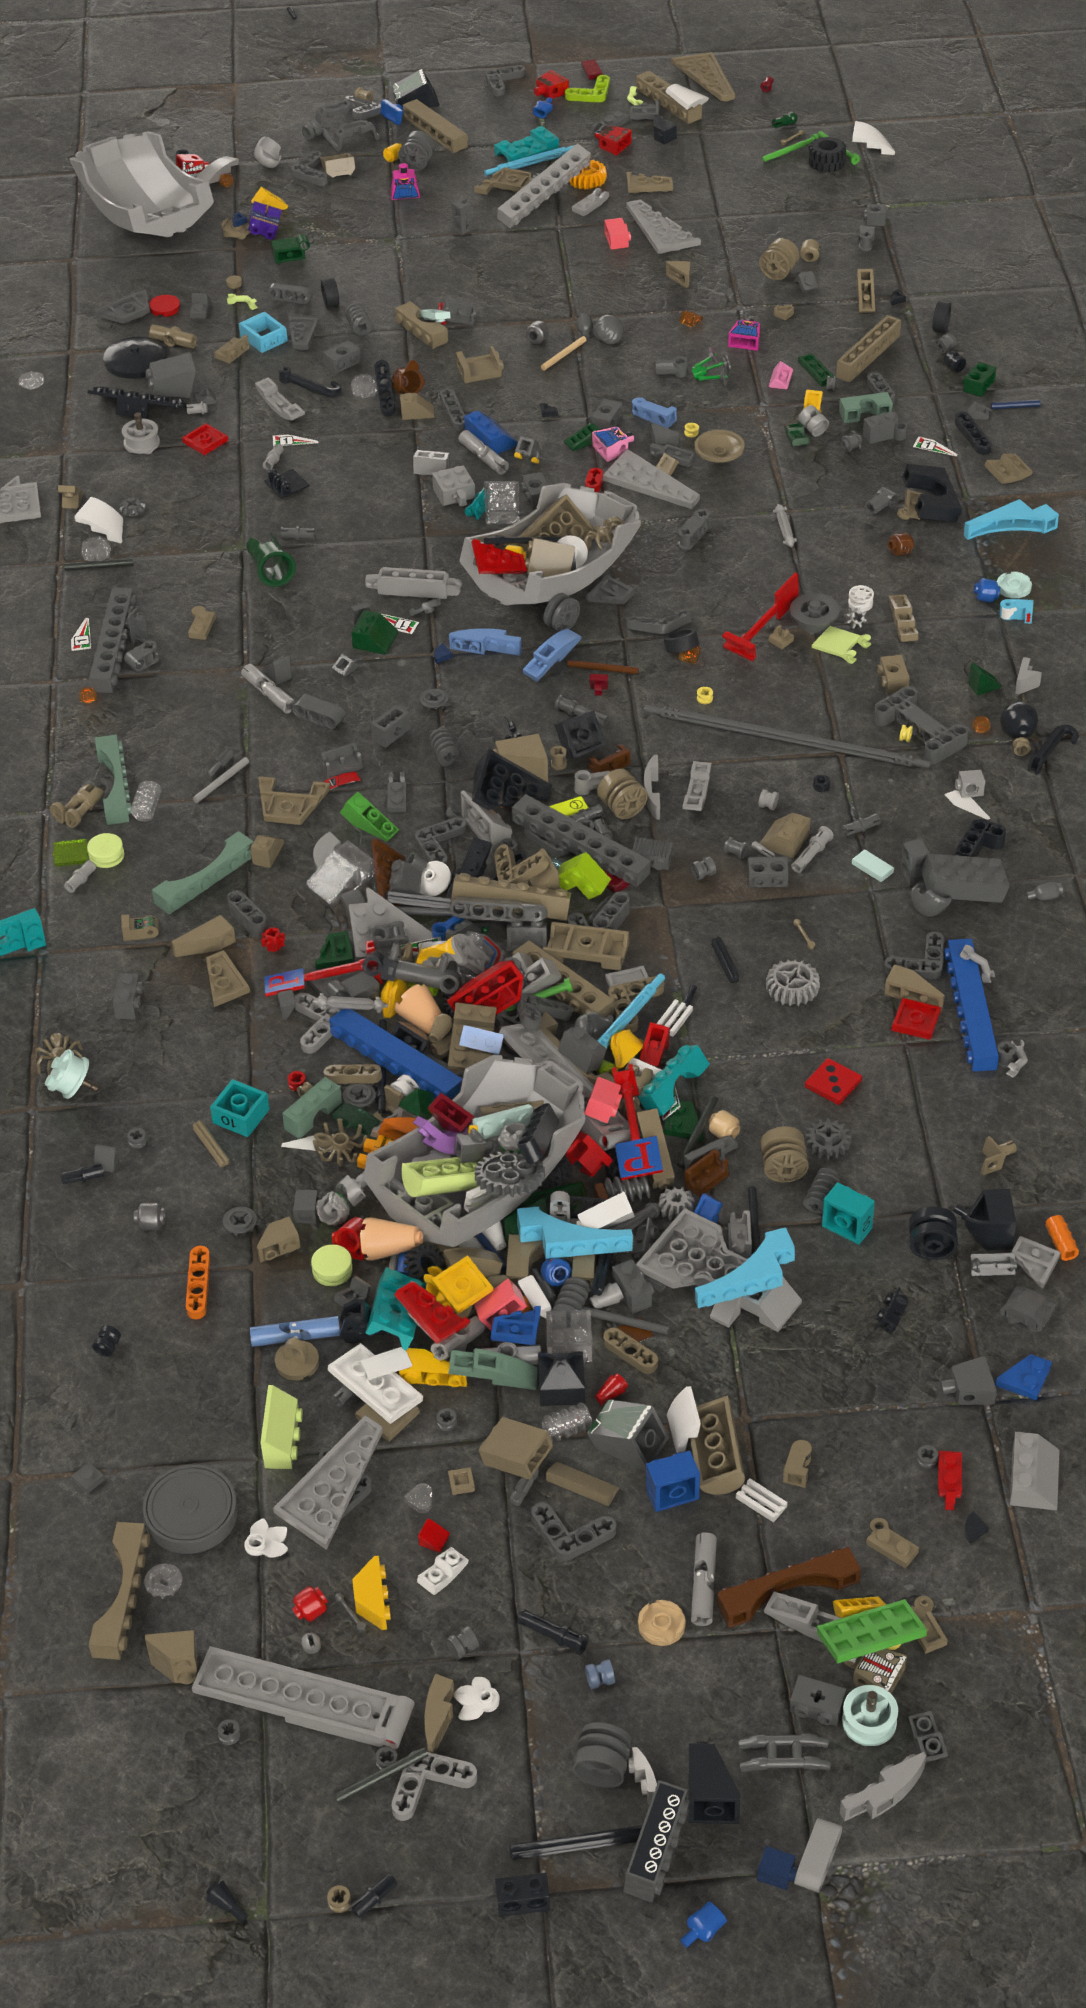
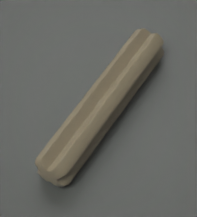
(211, 1144)

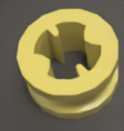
(691, 429)
(704, 695)
(906, 733)

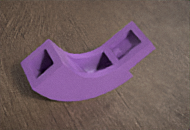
(438, 1140)

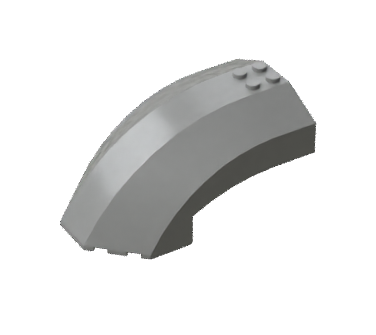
(140, 185)
(535, 588)
(483, 1084)

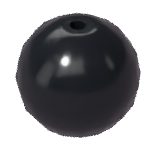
(1019, 720)

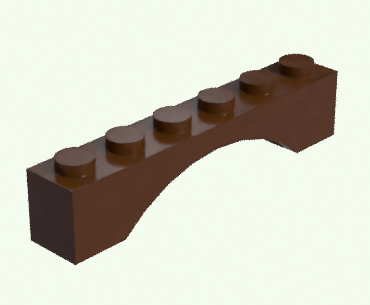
(831, 1570)

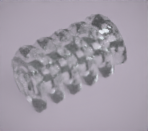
(145, 800)
(566, 1421)

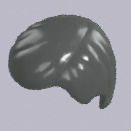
(608, 329)
(927, 902)
(593, 1024)

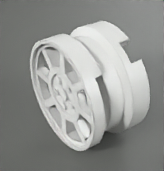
(861, 598)
(404, 1086)

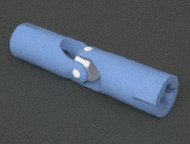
(278, 1333)

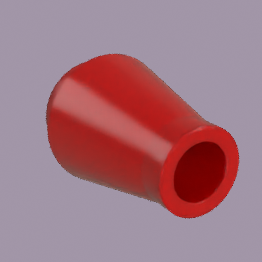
(611, 1389)

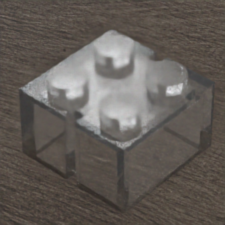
(570, 1339)

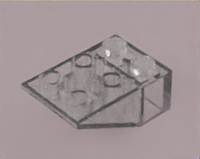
(502, 502)
(341, 872)

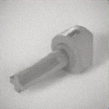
(353, 1188)

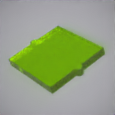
(70, 852)

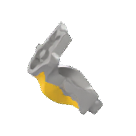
(457, 948)

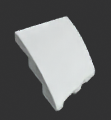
(685, 96)
(870, 135)
(101, 519)

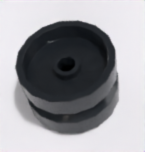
(933, 1233)

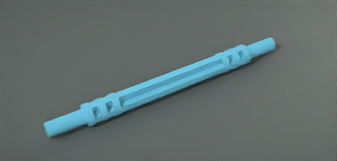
(531, 160)
(633, 1008)

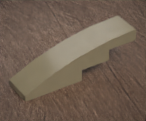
(903, 618)

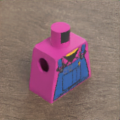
(404, 183)
(745, 335)

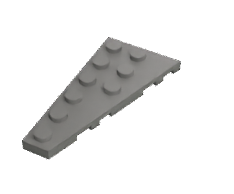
(660, 231)
(641, 476)
(325, 1491)

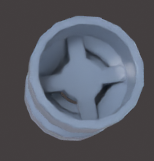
(599, 1674)

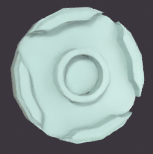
(1014, 585)

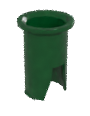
(284, 562)

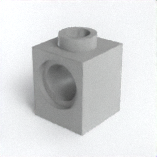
(970, 783)

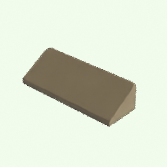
(581, 1483)

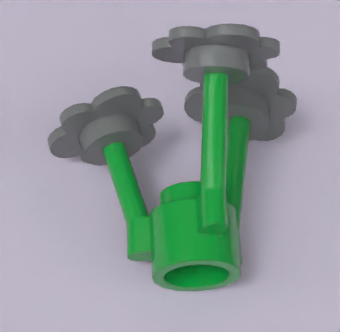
(700, 371)

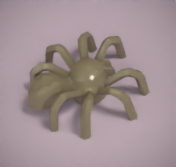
(603, 533)
(57, 1051)
(338, 1142)

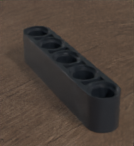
(538, 1133)

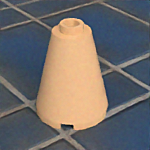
(418, 1007)
(388, 1238)

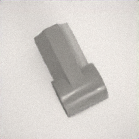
(587, 781)

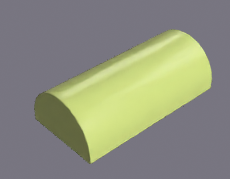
(438, 1176)

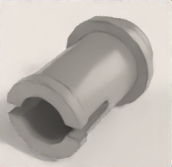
(197, 408)

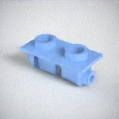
(481, 1039)

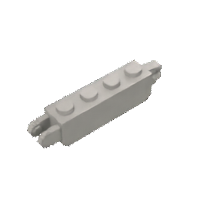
(414, 583)

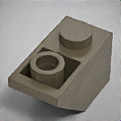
(278, 1239)

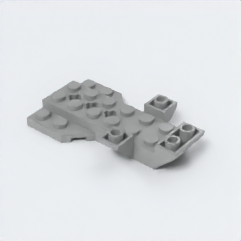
(696, 1254)

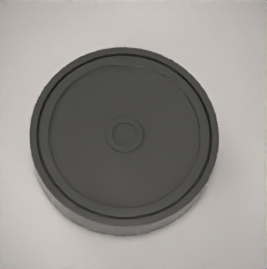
(190, 1509)

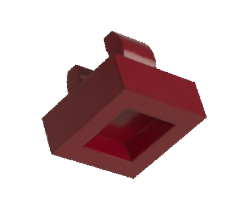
(598, 682)

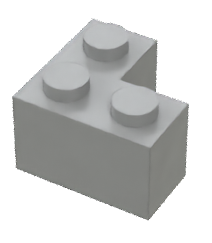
(537, 975)

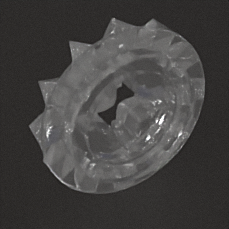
(31, 380)
(166, 1572)

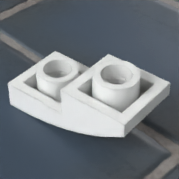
(443, 1571)
(642, 1773)

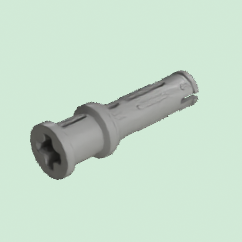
(816, 844)

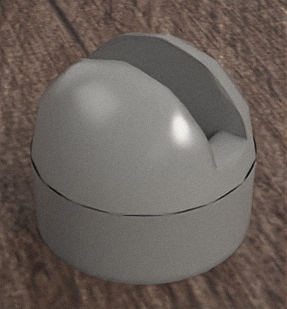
(306, 1645)

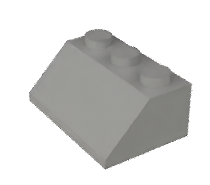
(484, 822)
(1034, 1472)

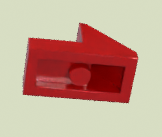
(655, 1044)

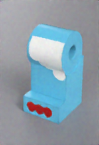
(1016, 609)

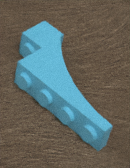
(1013, 517)
(568, 1239)
(755, 1275)

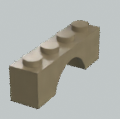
(432, 334)

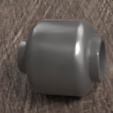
(537, 332)
(150, 1216)

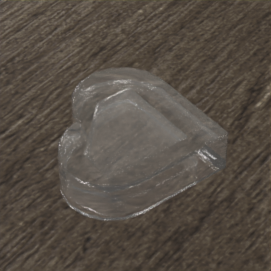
(420, 1498)

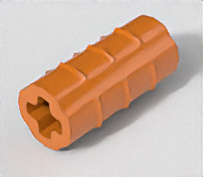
(1062, 1237)

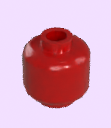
(309, 1603)

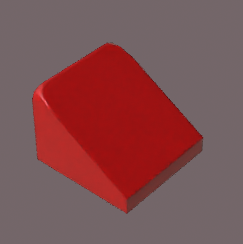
(433, 1536)

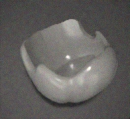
(267, 152)

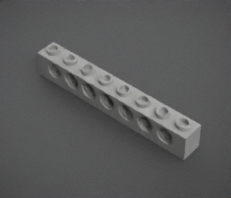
(543, 186)

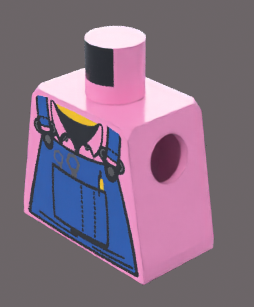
(611, 442)

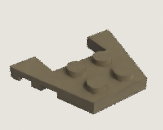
(505, 180)
(289, 807)

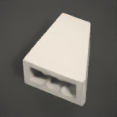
(607, 1213)

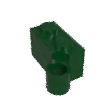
(290, 248)

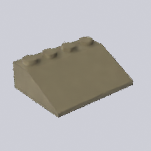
(559, 520)

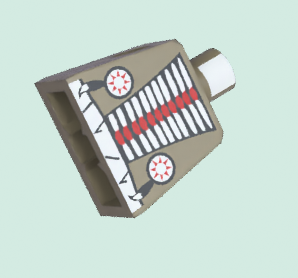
(878, 1669)

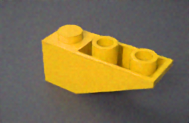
(429, 1370)

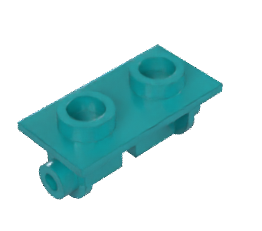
(478, 505)

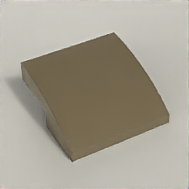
(1008, 468)

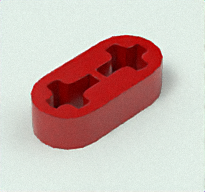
(596, 481)

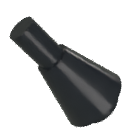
(222, 1897)

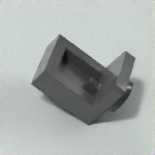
(806, 281)
(358, 1290)

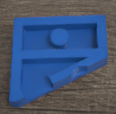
(517, 1327)
(1026, 1377)

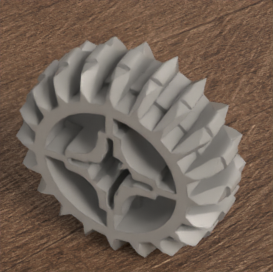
(792, 982)

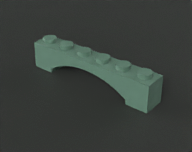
(116, 803)
(174, 894)

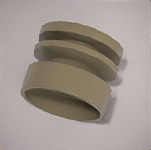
(779, 259)
(622, 793)
(784, 1154)

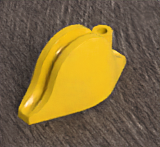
(391, 995)
(625, 1047)

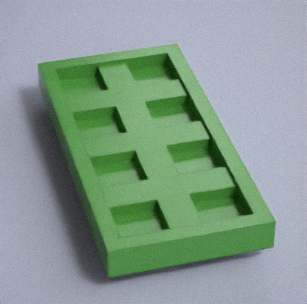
(871, 1631)

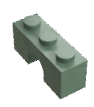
(852, 407)
(300, 1115)

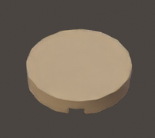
(661, 1623)

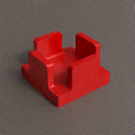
(588, 1154)

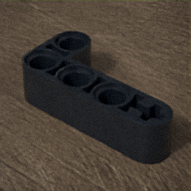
(981, 834)

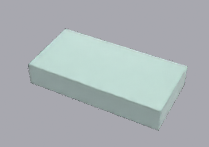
(872, 865)

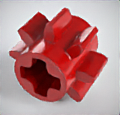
(273, 939)

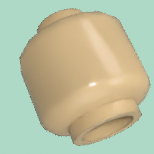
(724, 1124)

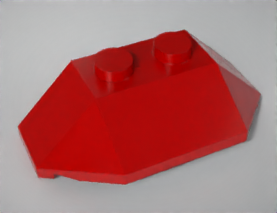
(495, 987)

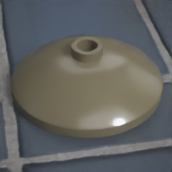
(719, 446)

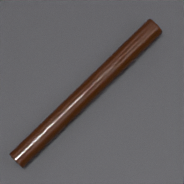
(604, 667)

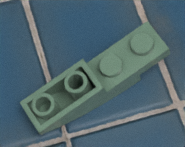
(496, 1366)

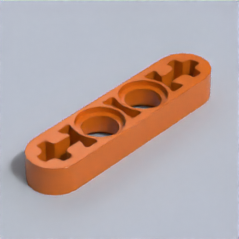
(198, 1282)

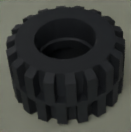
(827, 154)

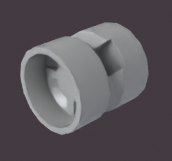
(813, 420)

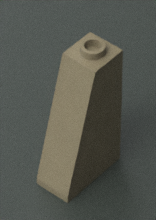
(649, 1126)

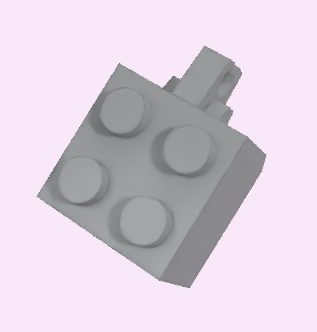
(453, 486)

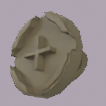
(296, 1359)

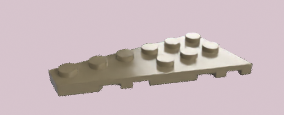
(706, 72)

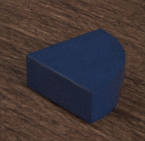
(239, 219)
(442, 653)

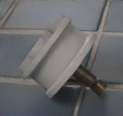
(140, 435)

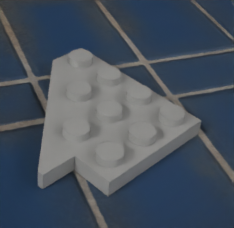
(19, 501)
(380, 912)

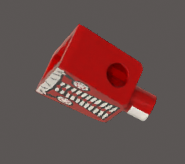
(191, 164)

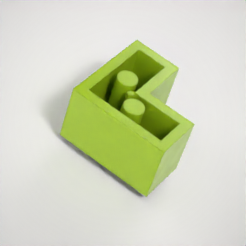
(583, 873)

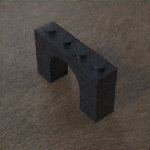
(933, 479)

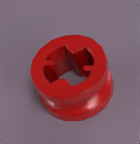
(293, 1076)

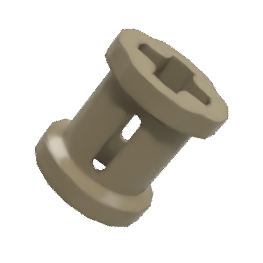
(363, 94)
(558, 758)

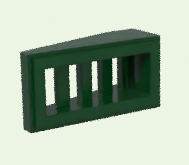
(582, 437)

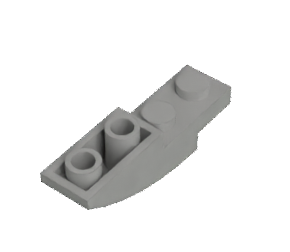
(893, 1786)

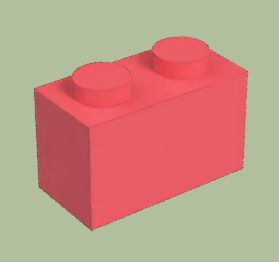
(617, 233)
(603, 1100)
(502, 1301)

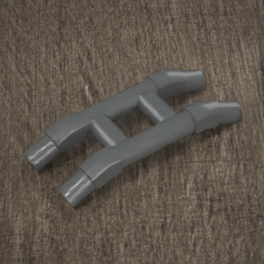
(773, 1761)

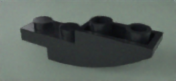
(475, 860)

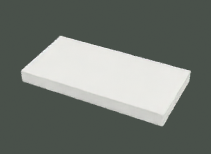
(386, 1394)

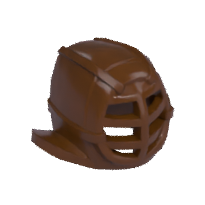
(408, 379)

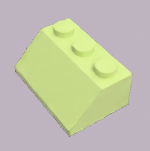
(280, 1429)

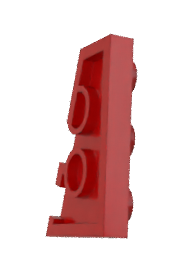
(497, 561)

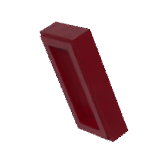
(591, 69)

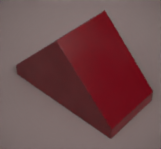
(450, 1114)

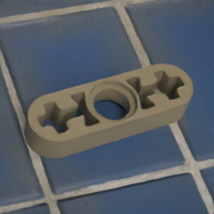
(364, 1073)
(633, 1359)

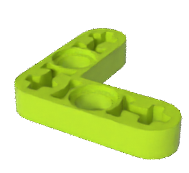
(597, 94)

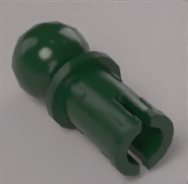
(785, 120)

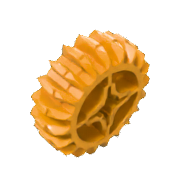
(590, 177)

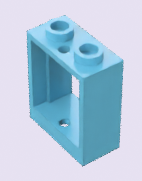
(258, 323)

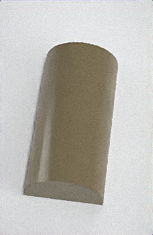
(717, 1448)

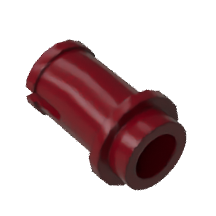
(767, 84)

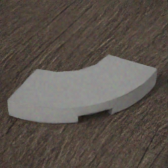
(324, 847)

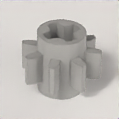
(860, 618)

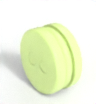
(105, 850)
(331, 1265)

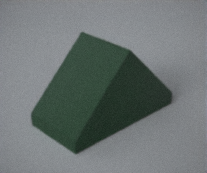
(981, 680)
(418, 1103)

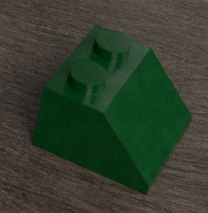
(373, 633)

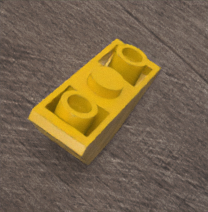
(370, 1593)

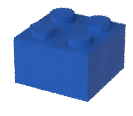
(672, 1481)

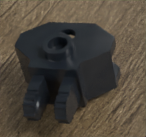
(355, 1324)

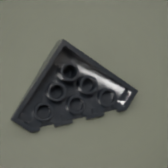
(504, 783)

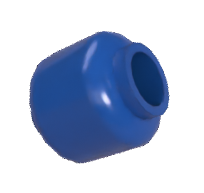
(986, 590)
(555, 1271)

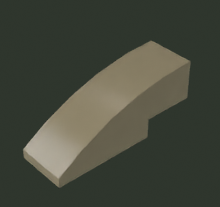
(438, 1711)

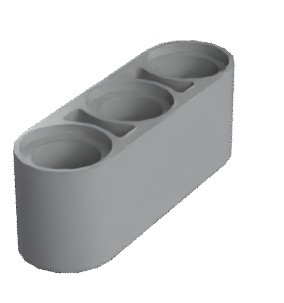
(818, 1855)

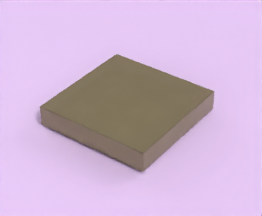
(389, 1430)

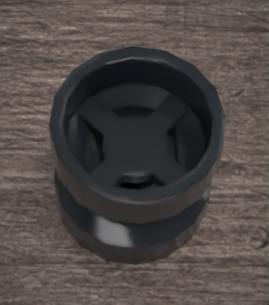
(955, 361)
(107, 1339)

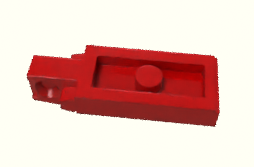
(949, 1477)

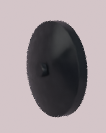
(133, 356)

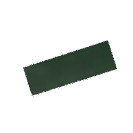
(815, 368)

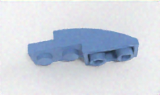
(485, 639)
(549, 652)

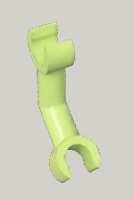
(631, 99)
(232, 298)

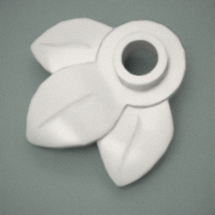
(269, 1539)
(474, 1698)

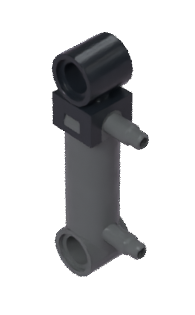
(394, 968)

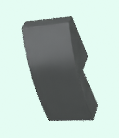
(927, 1736)

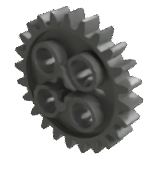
(508, 1174)

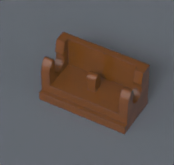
(610, 763)
(706, 1173)

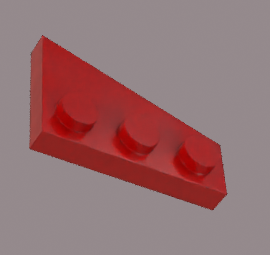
(434, 1318)

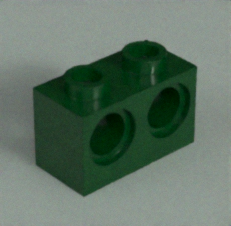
(979, 379)

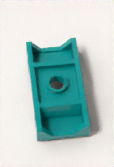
(538, 142)
(21, 931)
(385, 1301)

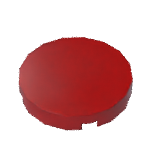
(164, 305)

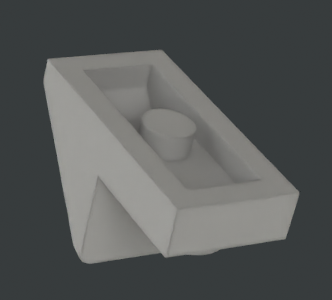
(1027, 678)

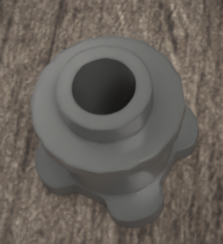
(851, 442)

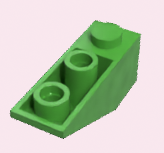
(368, 818)

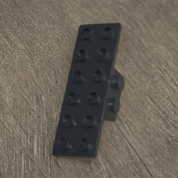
(132, 402)

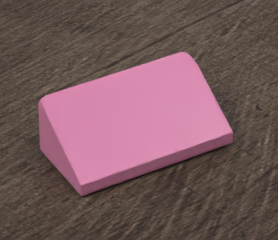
(781, 376)

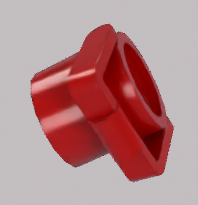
(349, 1237)

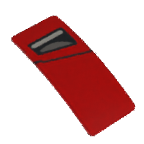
(342, 779)

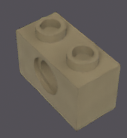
(893, 673)

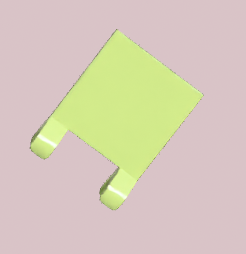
(840, 642)

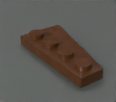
(383, 859)

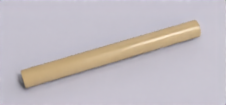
(563, 353)

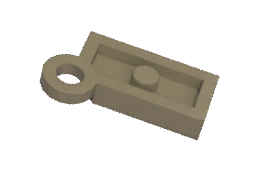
(891, 1544)

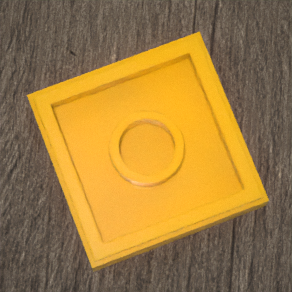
(462, 1284)

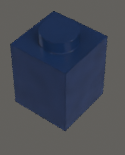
(777, 1868)

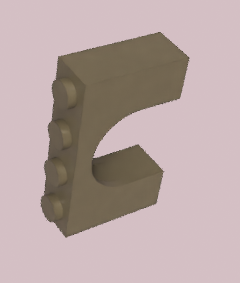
(523, 1255)

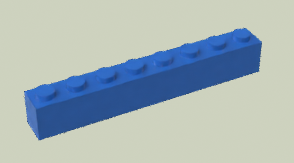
(971, 1007)
(393, 1053)

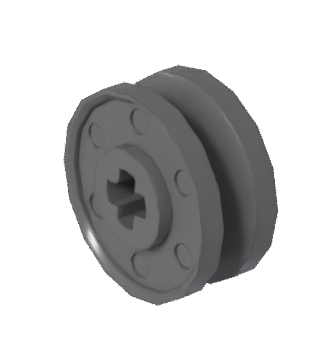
(561, 612)

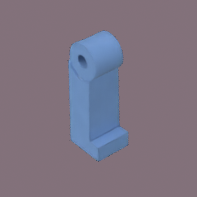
(654, 413)

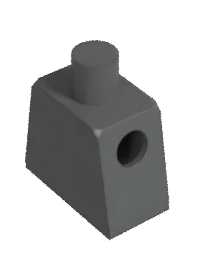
(971, 1383)

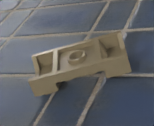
(605, 944)
(473, 1016)

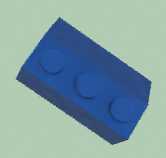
(489, 432)

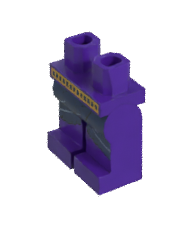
(263, 224)

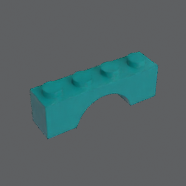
(658, 1094)

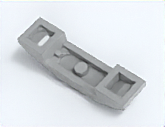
(276, 401)
(697, 786)
(653, 800)

